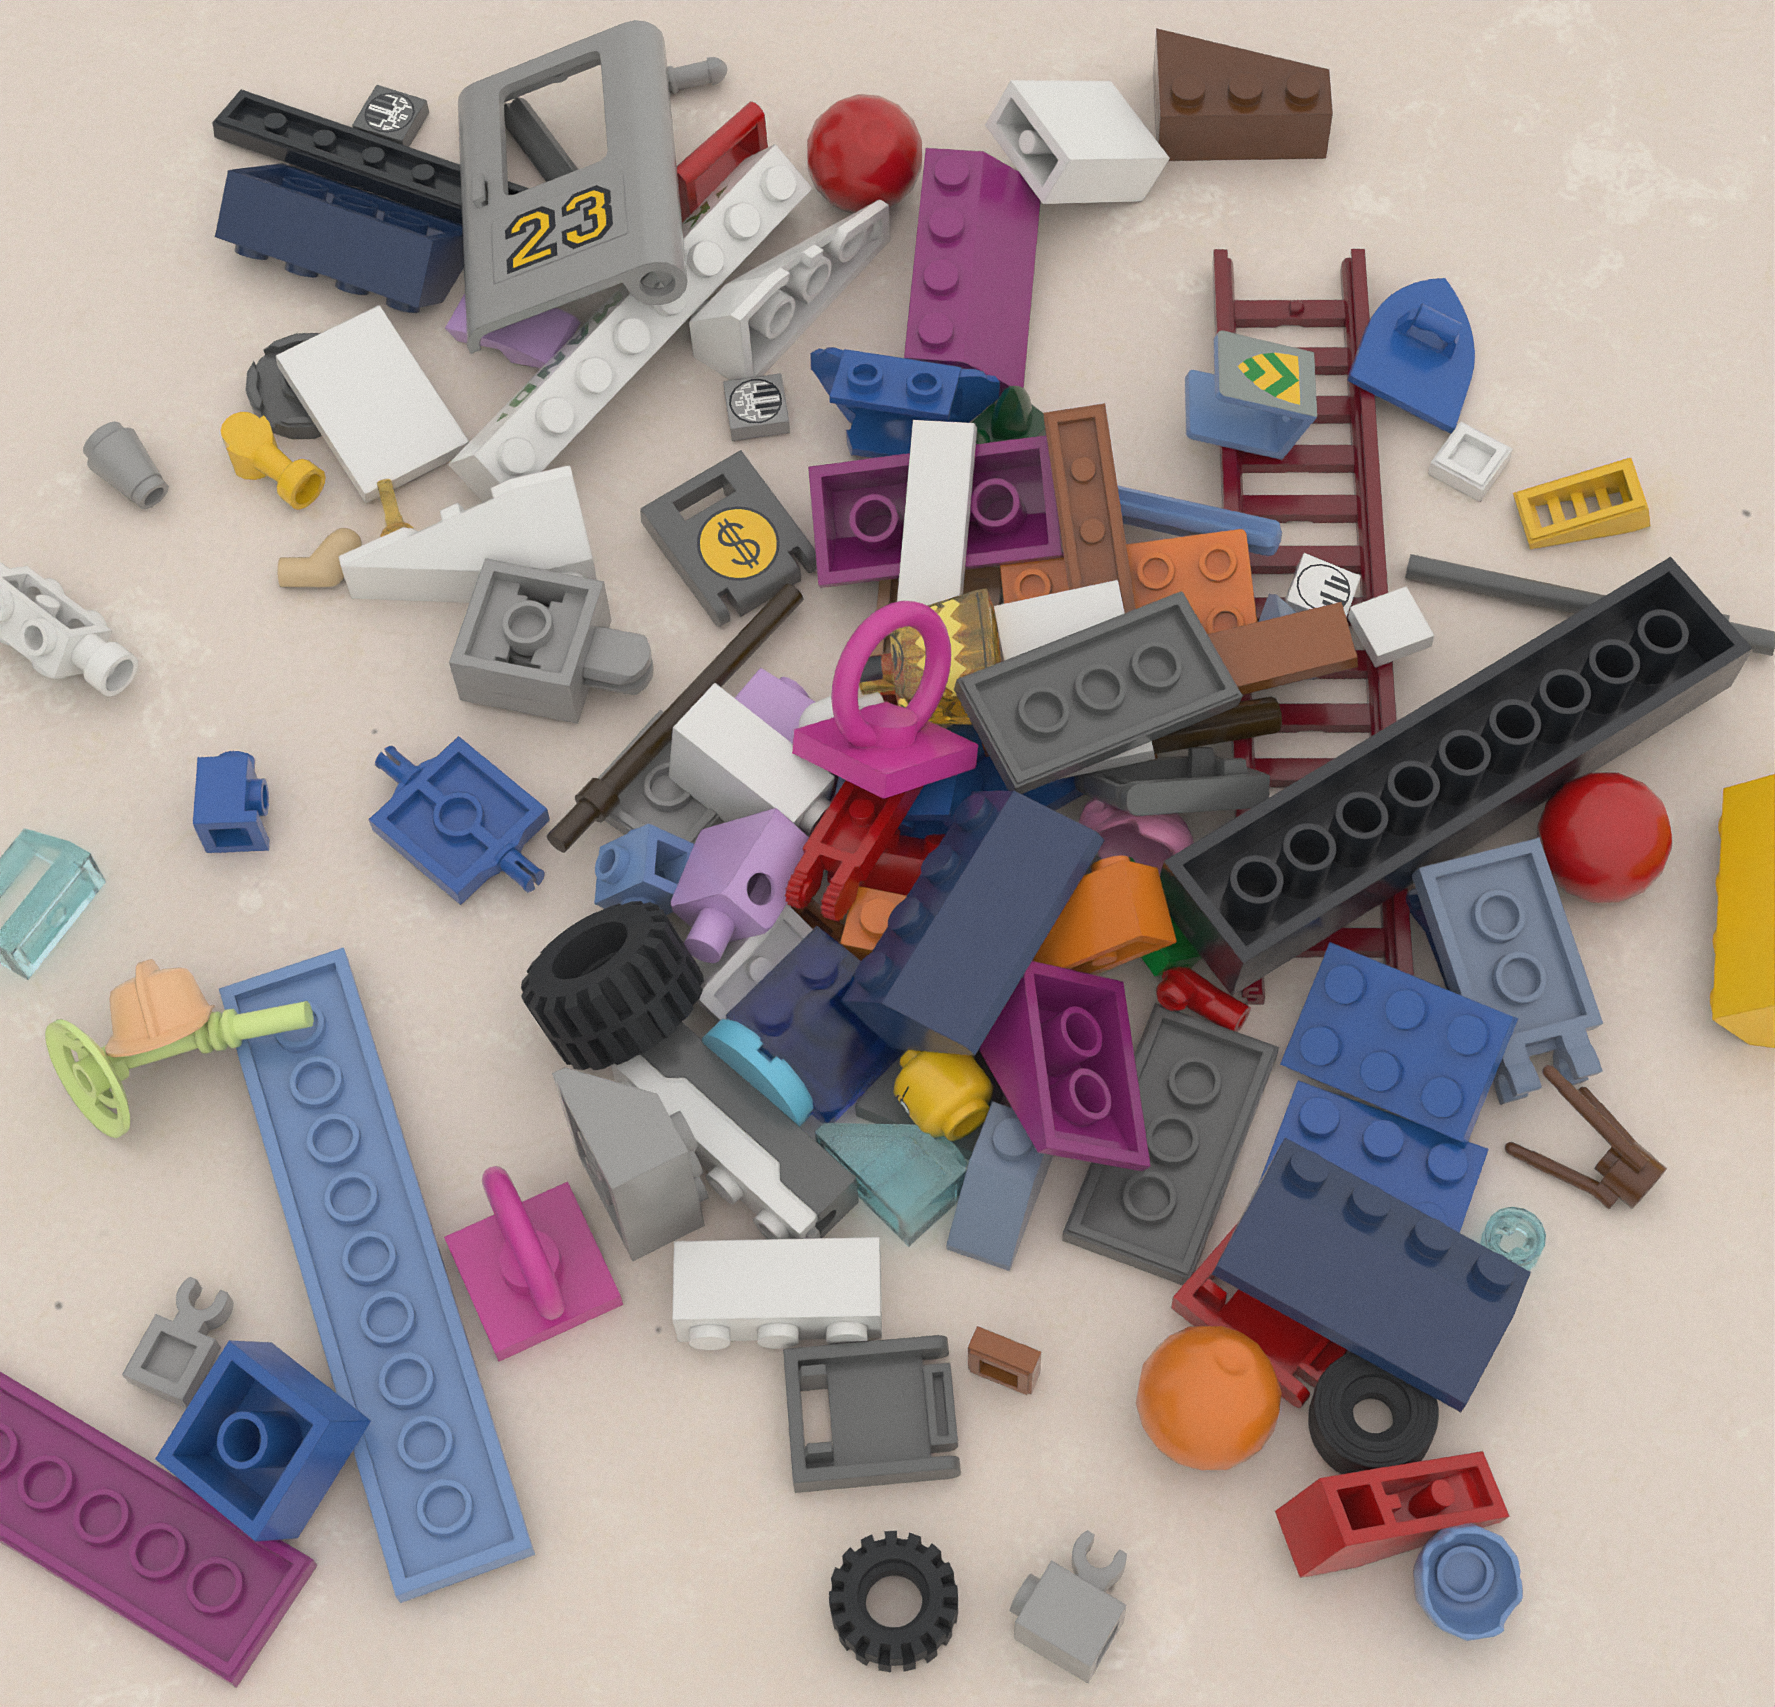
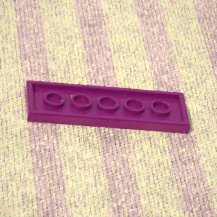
(138, 1538)

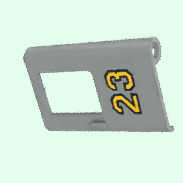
(588, 225)

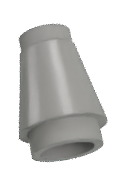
(125, 464)

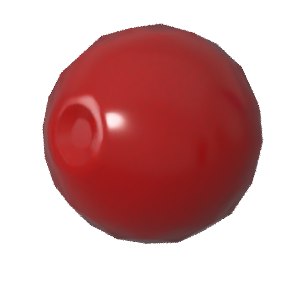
(864, 153)
(1605, 837)

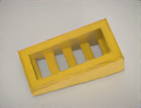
(1598, 482)

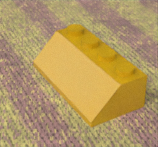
(1746, 914)

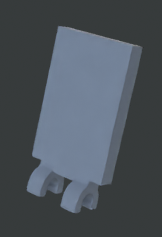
(1514, 950)

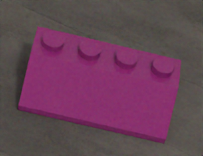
(973, 265)
(863, 503)

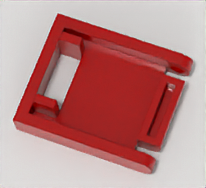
(1284, 1341)

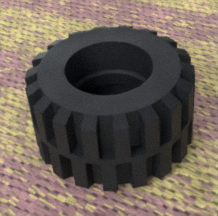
(612, 985)

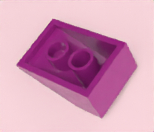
(1071, 1066)

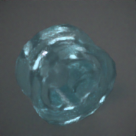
(1508, 1221)

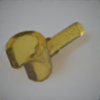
(393, 518)

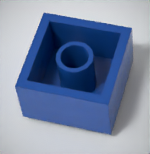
(262, 1440)

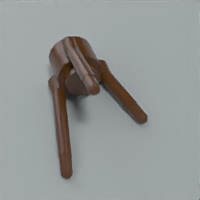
(1626, 1167)

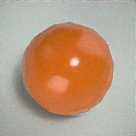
(1208, 1397)

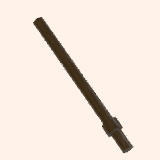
(601, 795)

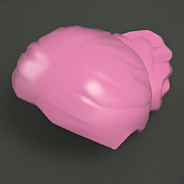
(1144, 838)

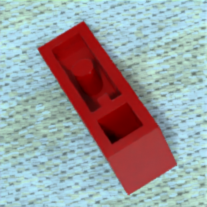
(1386, 1511)

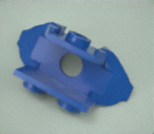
(889, 392)

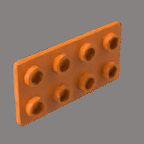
(1207, 568)

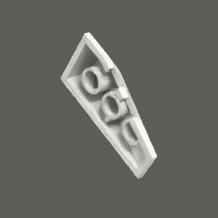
(775, 303)
(526, 523)

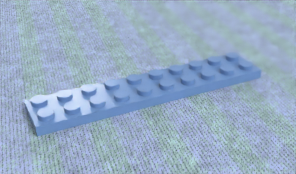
(378, 1284)

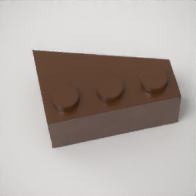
(1237, 103)

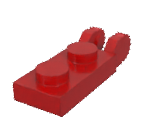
(848, 844)

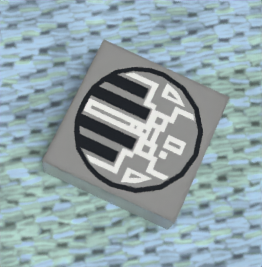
(756, 407)

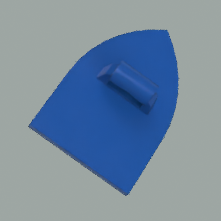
(1418, 353)

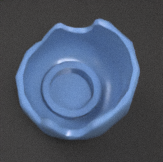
(1468, 1581)

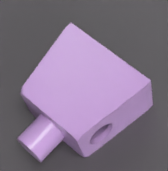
(736, 881)

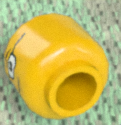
(943, 1092)

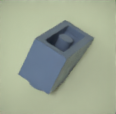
(998, 1191)

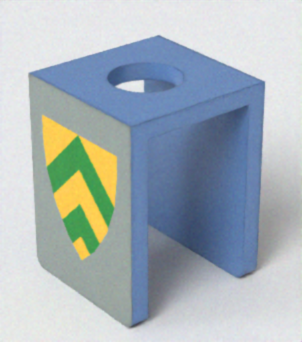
(1252, 396)

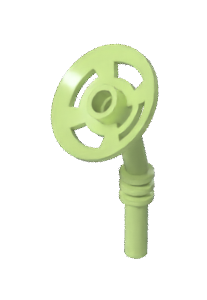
(96, 1073)

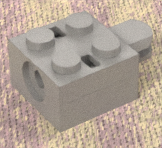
(541, 643)

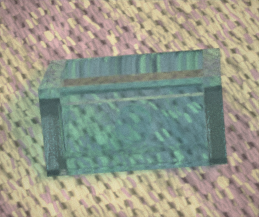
(52, 902)

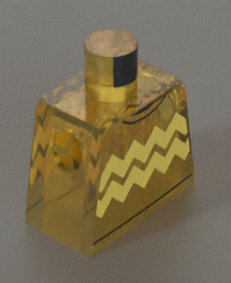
(974, 646)

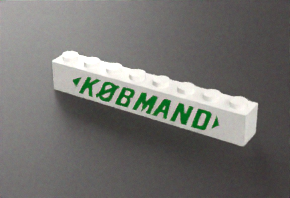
(628, 332)

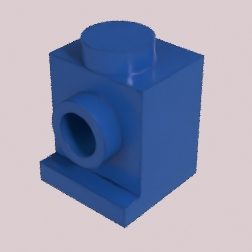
(230, 804)

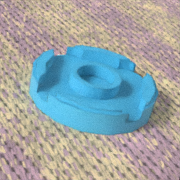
(772, 1078)

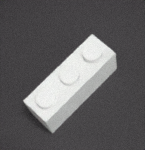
(777, 1291)

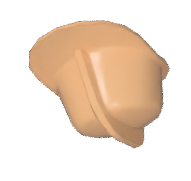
(155, 1009)

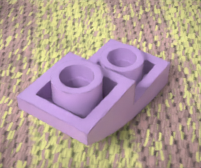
(524, 342)

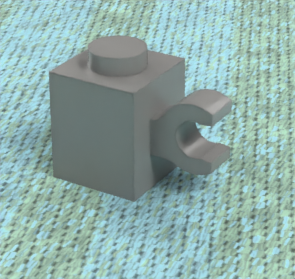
(1069, 1613)

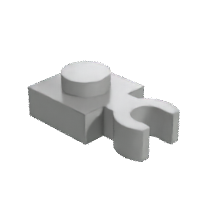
(178, 1352)

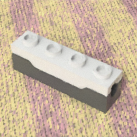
(745, 1139)

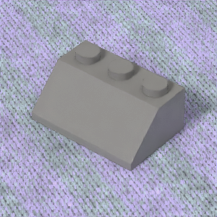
(635, 1158)

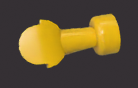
(256, 455)

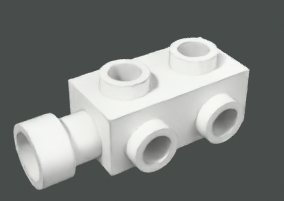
(52, 634)

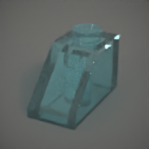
(898, 1172)

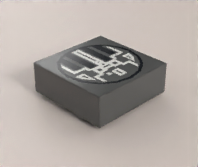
(392, 115)

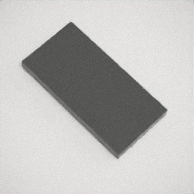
(1097, 693)
(1197, 1108)

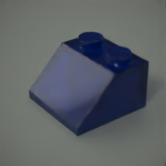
(808, 1025)

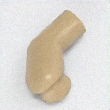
(323, 566)

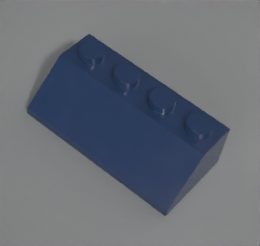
(341, 234)
(971, 923)
(1373, 1274)

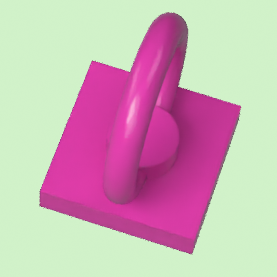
(885, 744)
(531, 1266)

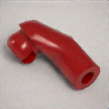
(1185, 988)

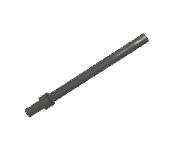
(1539, 593)

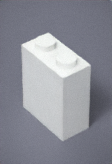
(1076, 141)
(744, 765)

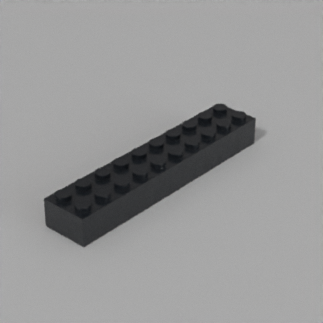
(1449, 774)

